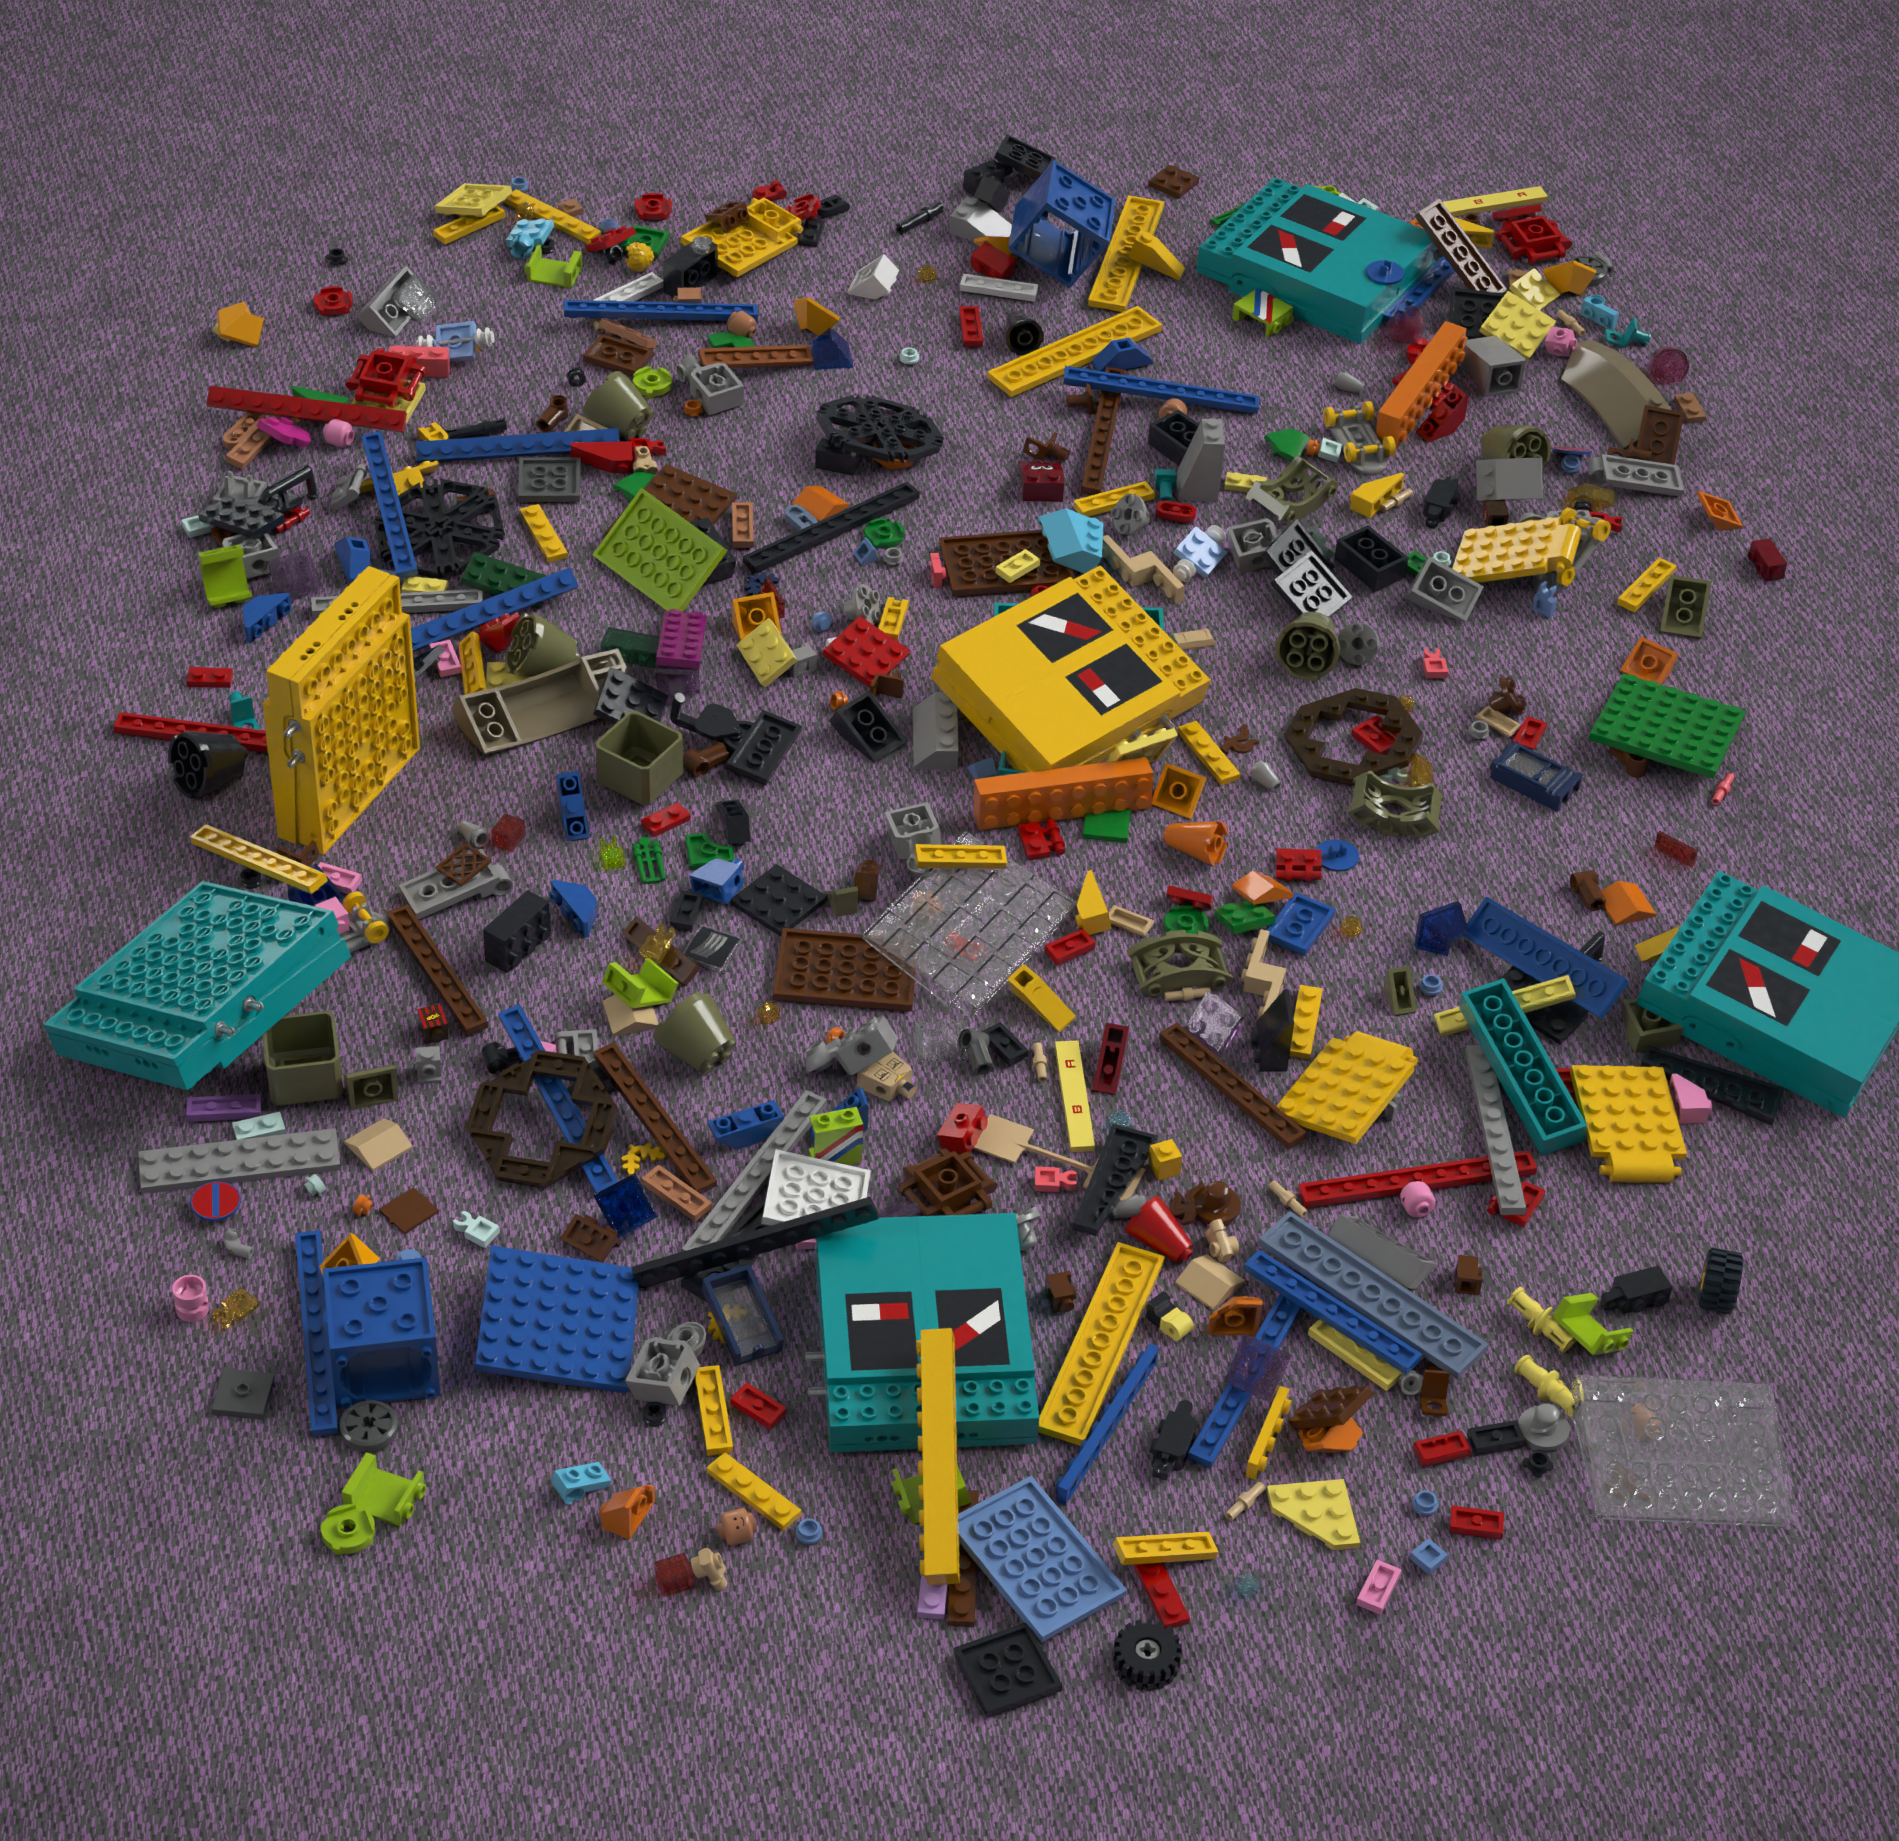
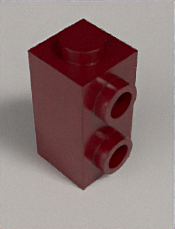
(1767, 560)

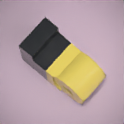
(1168, 1317)

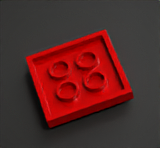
(865, 651)

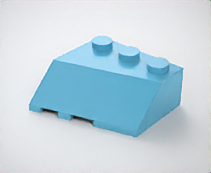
(1073, 539)

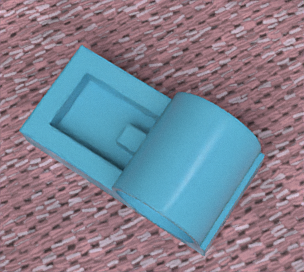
(1595, 310)
(575, 1481)

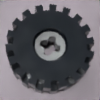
(1144, 1670)

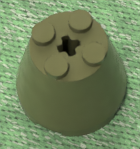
(619, 406)
(1515, 442)
(1308, 646)
(538, 647)
(696, 1033)

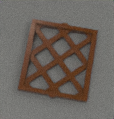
(455, 855)

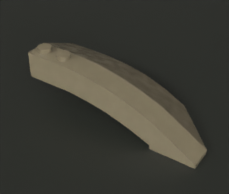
(1612, 388)
(536, 705)

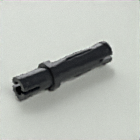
(915, 220)
(485, 427)

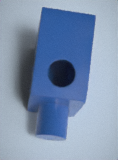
(718, 879)

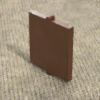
(409, 1210)

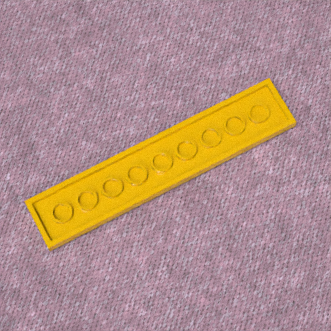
(1118, 271)
(1071, 351)
(1100, 1344)

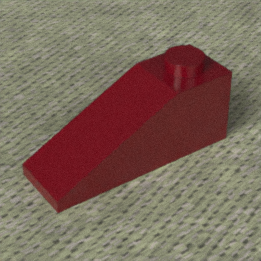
(1111, 1058)

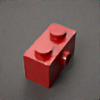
(992, 262)
(962, 1128)

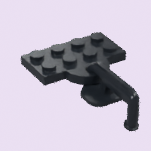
(263, 512)
(755, 746)
(1563, 1018)

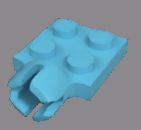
(528, 235)

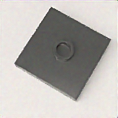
(243, 1394)

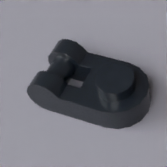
(832, 205)

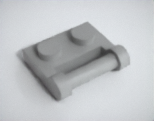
(348, 488)
(584, 1042)

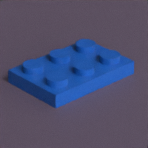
(1300, 923)

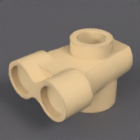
(643, 461)
(1221, 1245)
(710, 1565)

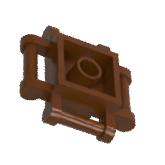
(948, 1184)

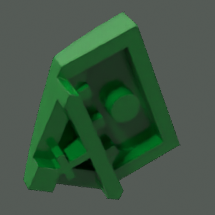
(1287, 443)
(633, 483)

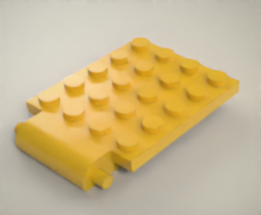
(753, 242)
(1517, 550)
(1348, 1085)
(1630, 1122)

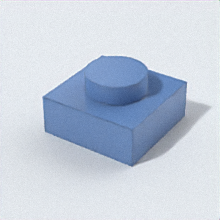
(1428, 1556)

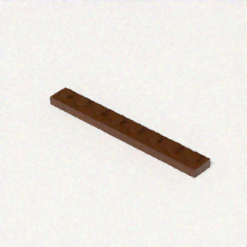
(437, 970)
(1232, 1085)
(654, 1118)

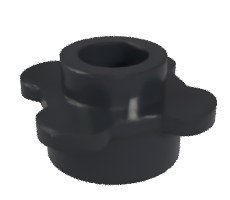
(617, 251)
(336, 256)
(1541, 1458)

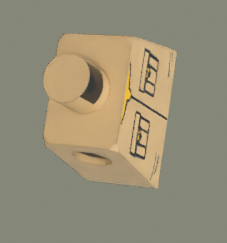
(887, 1078)

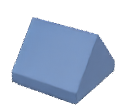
(865, 553)
(983, 769)

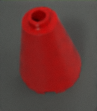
(1160, 1231)

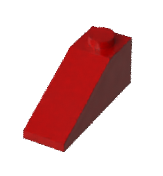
(607, 456)

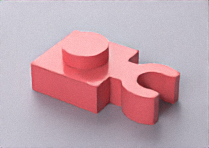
(938, 572)
(1434, 665)
(1050, 1179)

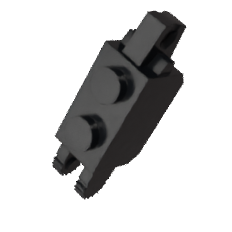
(1440, 501)
(1174, 1441)

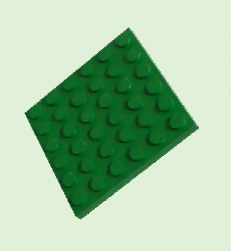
(1667, 725)

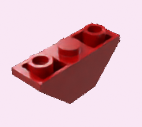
(1446, 416)
(498, 631)

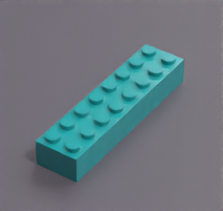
(1523, 1067)

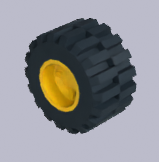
(1720, 1280)

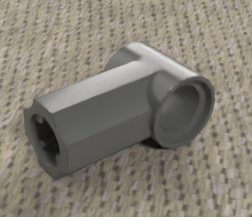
(976, 1045)

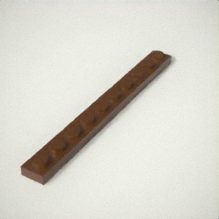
(1101, 439)

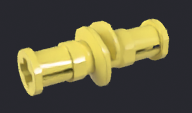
(1541, 1319)
(1547, 1383)

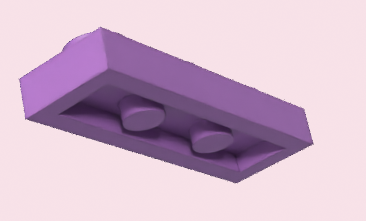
(223, 1107)

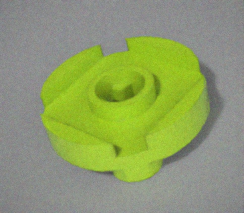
(660, 381)
(348, 1542)

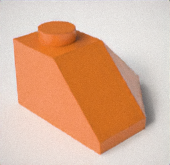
(1236, 1317)
(1331, 1438)
(627, 1510)

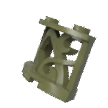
(1267, 491)
(1373, 792)
(1203, 947)

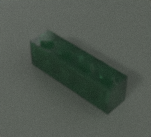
(633, 646)

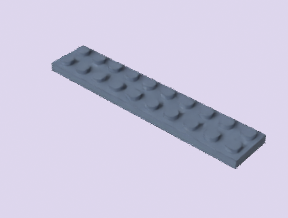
(1373, 1294)

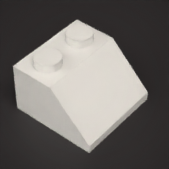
(874, 279)

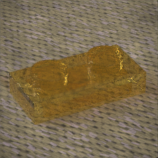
(1421, 771)

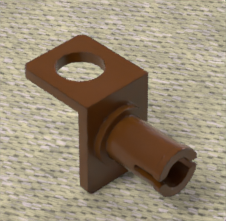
(1083, 400)
(1049, 448)
(1631, 452)
(888, 684)
(303, 857)
(1434, 1391)

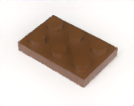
(618, 355)
(1660, 433)
(1330, 1407)

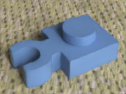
(1544, 602)

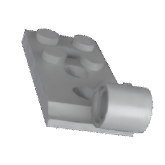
(1636, 474)
(489, 881)

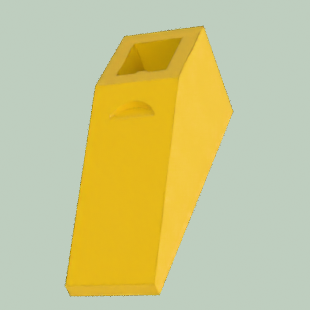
(1040, 998)

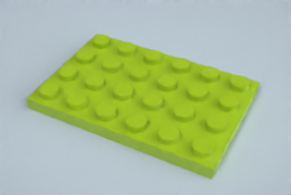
(659, 552)

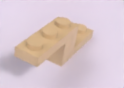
(1142, 569)
(1262, 977)

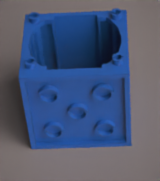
(1077, 203)
(381, 1332)

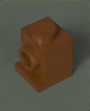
(1468, 1275)
(1060, 1292)

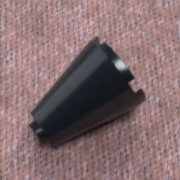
(1022, 333)

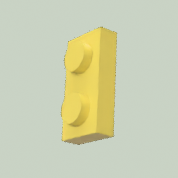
(1241, 482)
(1017, 566)
(420, 584)

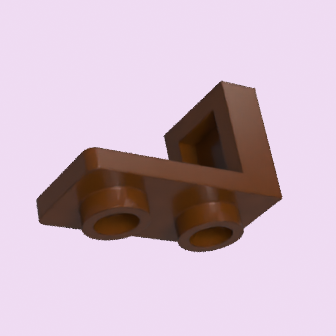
(867, 879)

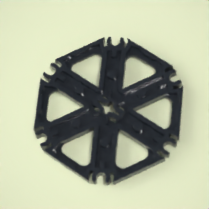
(872, 425)
(454, 523)

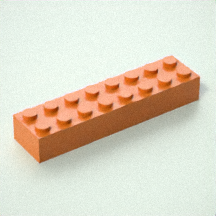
(1421, 383)
(1062, 793)

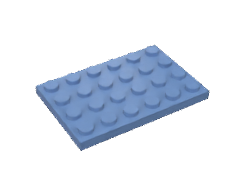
(1037, 1559)

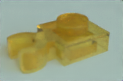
(657, 946)
(237, 1306)

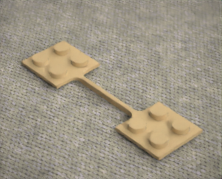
(1008, 1140)

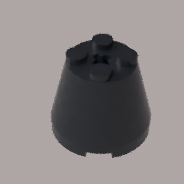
(205, 761)

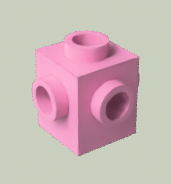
(1560, 341)

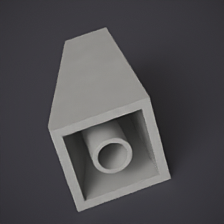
(1494, 365)
(1202, 464)

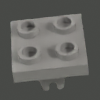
(239, 487)

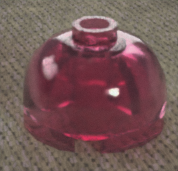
(1406, 326)
(1668, 361)

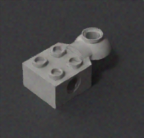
(1249, 542)
(911, 827)
(856, 1049)
(667, 1366)

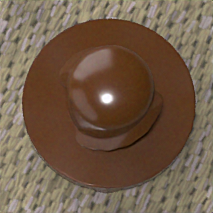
(1507, 698)
(1218, 1203)

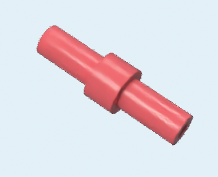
(1722, 789)

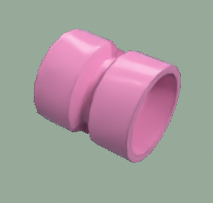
(190, 1298)

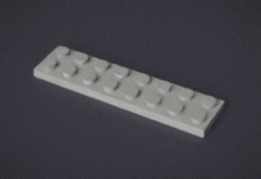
(239, 1160)

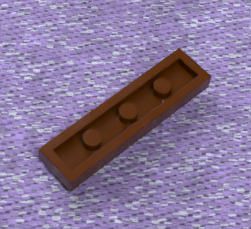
(674, 961)

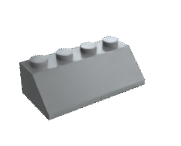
(383, 312)
(935, 733)
(1381, 1251)

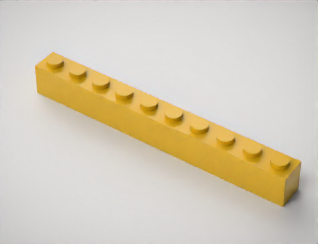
(939, 1460)

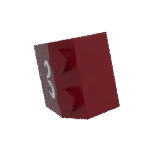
(1042, 481)

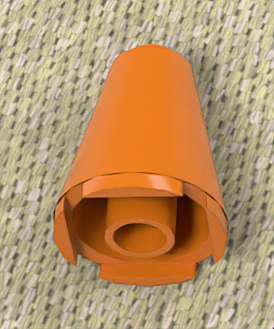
(1198, 840)

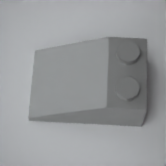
(976, 220)
(1509, 479)
(1444, 590)

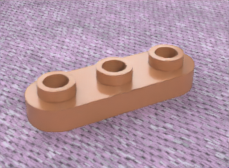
(241, 429)

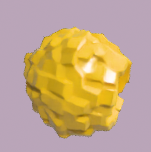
(639, 256)

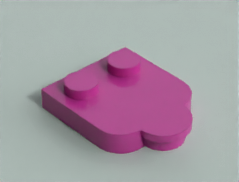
(285, 431)

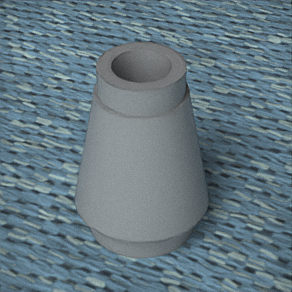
(1348, 383)
(1265, 775)
(474, 834)
(1129, 1207)

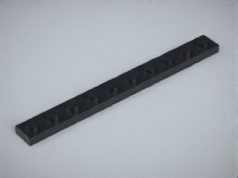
(830, 527)
(755, 1242)

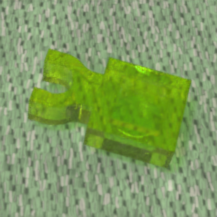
(611, 855)

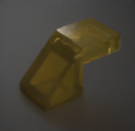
(1598, 496)

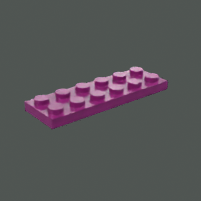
(681, 639)

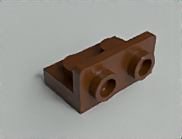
(729, 215)
(590, 1238)

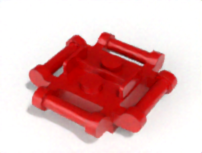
(1532, 237)
(385, 374)

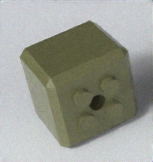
(639, 757)
(303, 1059)

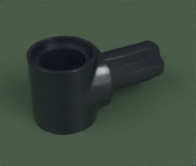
(498, 1057)

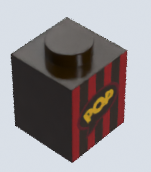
(1495, 513)
(433, 1024)

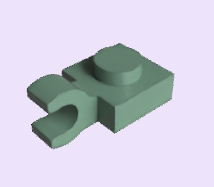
(1320, 539)

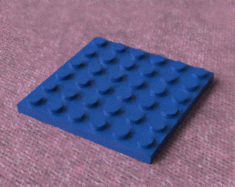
(557, 1319)

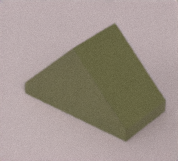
(843, 901)
(1399, 990)

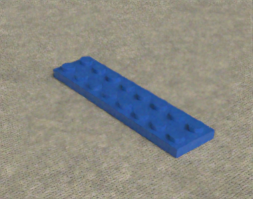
(1544, 956)

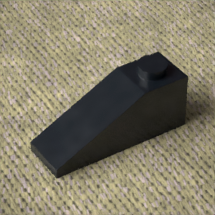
(734, 822)

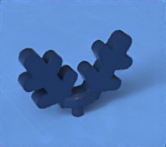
(754, 588)

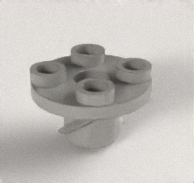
(1130, 514)
(863, 604)
(1358, 643)
(1025, 1227)
(1544, 1427)

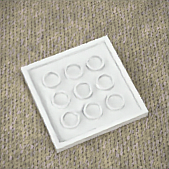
(809, 1185)

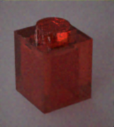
(508, 832)
(674, 1574)

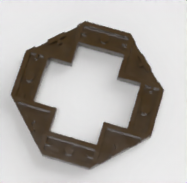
(1334, 707)
(566, 1156)

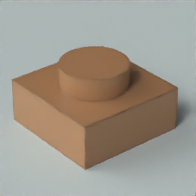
(570, 207)

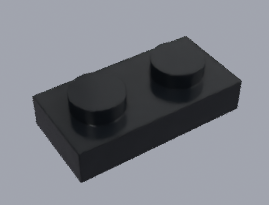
(811, 232)
(686, 910)
(1006, 1044)
(1495, 1437)

